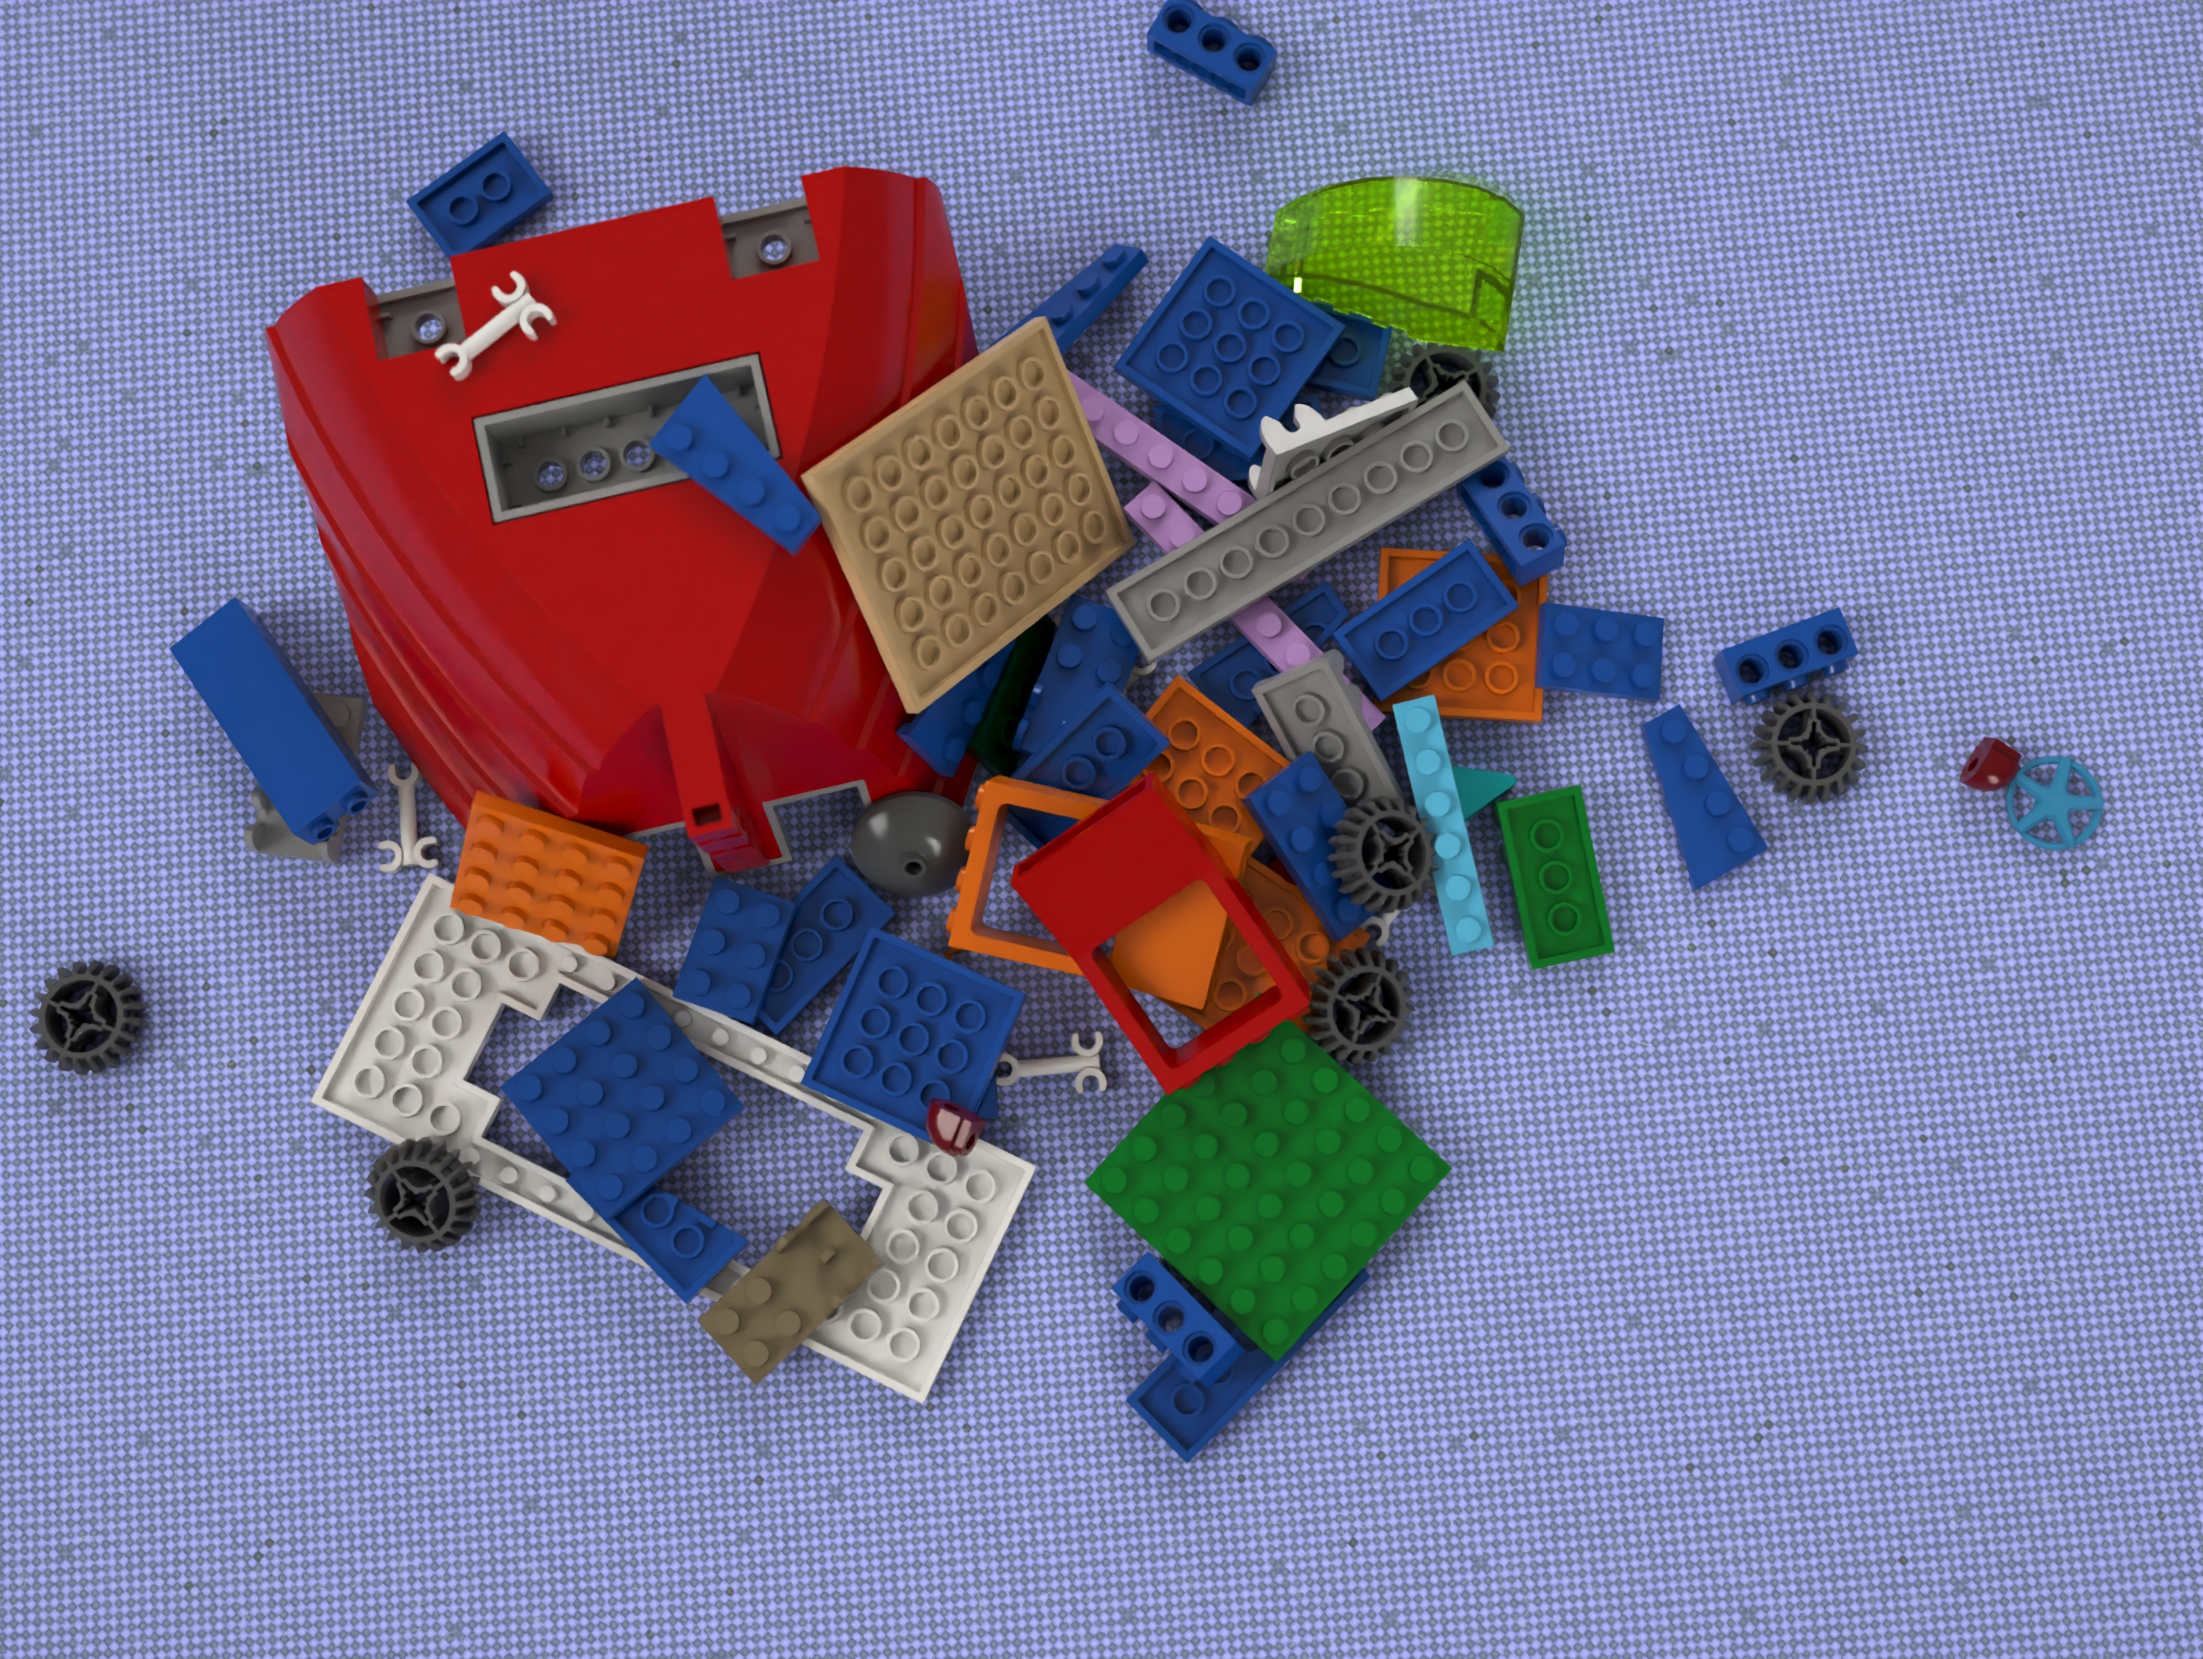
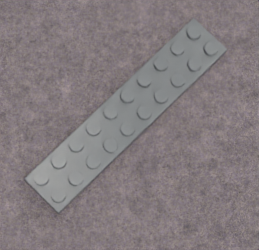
(1306, 522)

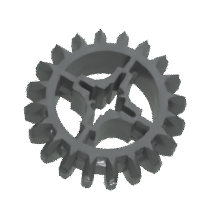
(1436, 377)
(1810, 729)
(1361, 852)
(1372, 971)
(80, 1033)
(429, 1220)

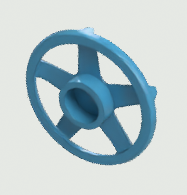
(2055, 802)

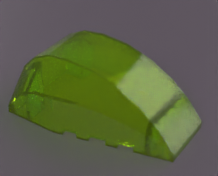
(1407, 252)

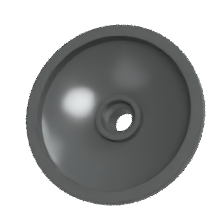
(911, 843)

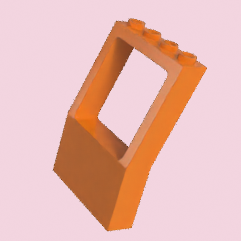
(1164, 953)

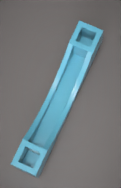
(1439, 801)

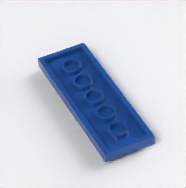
(1192, 1413)

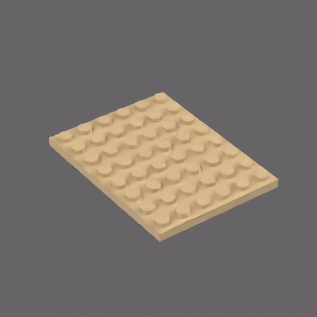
(970, 512)

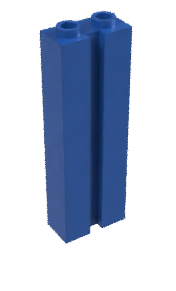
(274, 721)

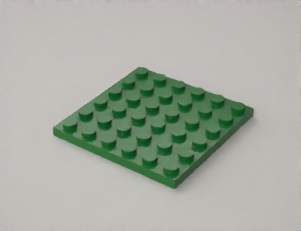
(1269, 1183)

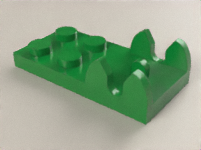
(1553, 876)

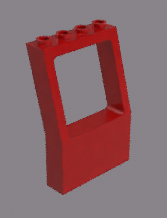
(1119, 869)

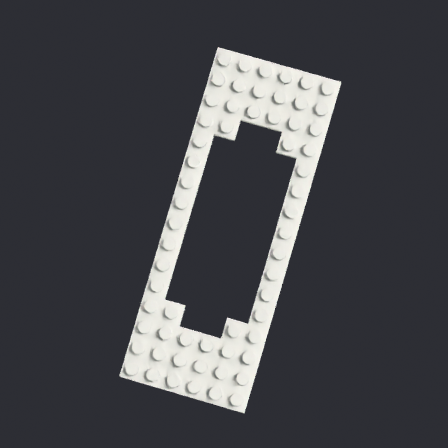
(433, 1012)

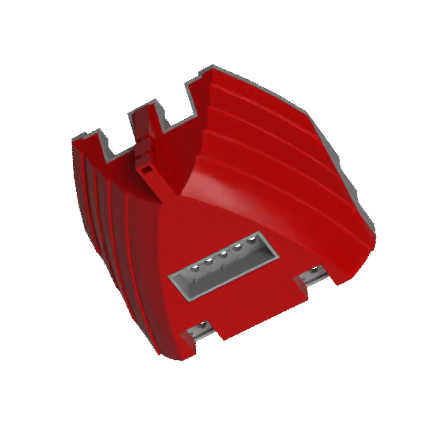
(626, 630)

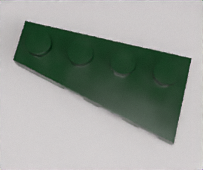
(1009, 699)

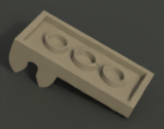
(791, 1291)

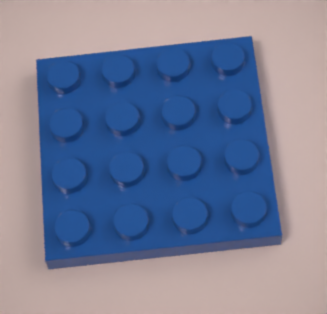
(1229, 347)
(911, 1034)
(622, 1098)

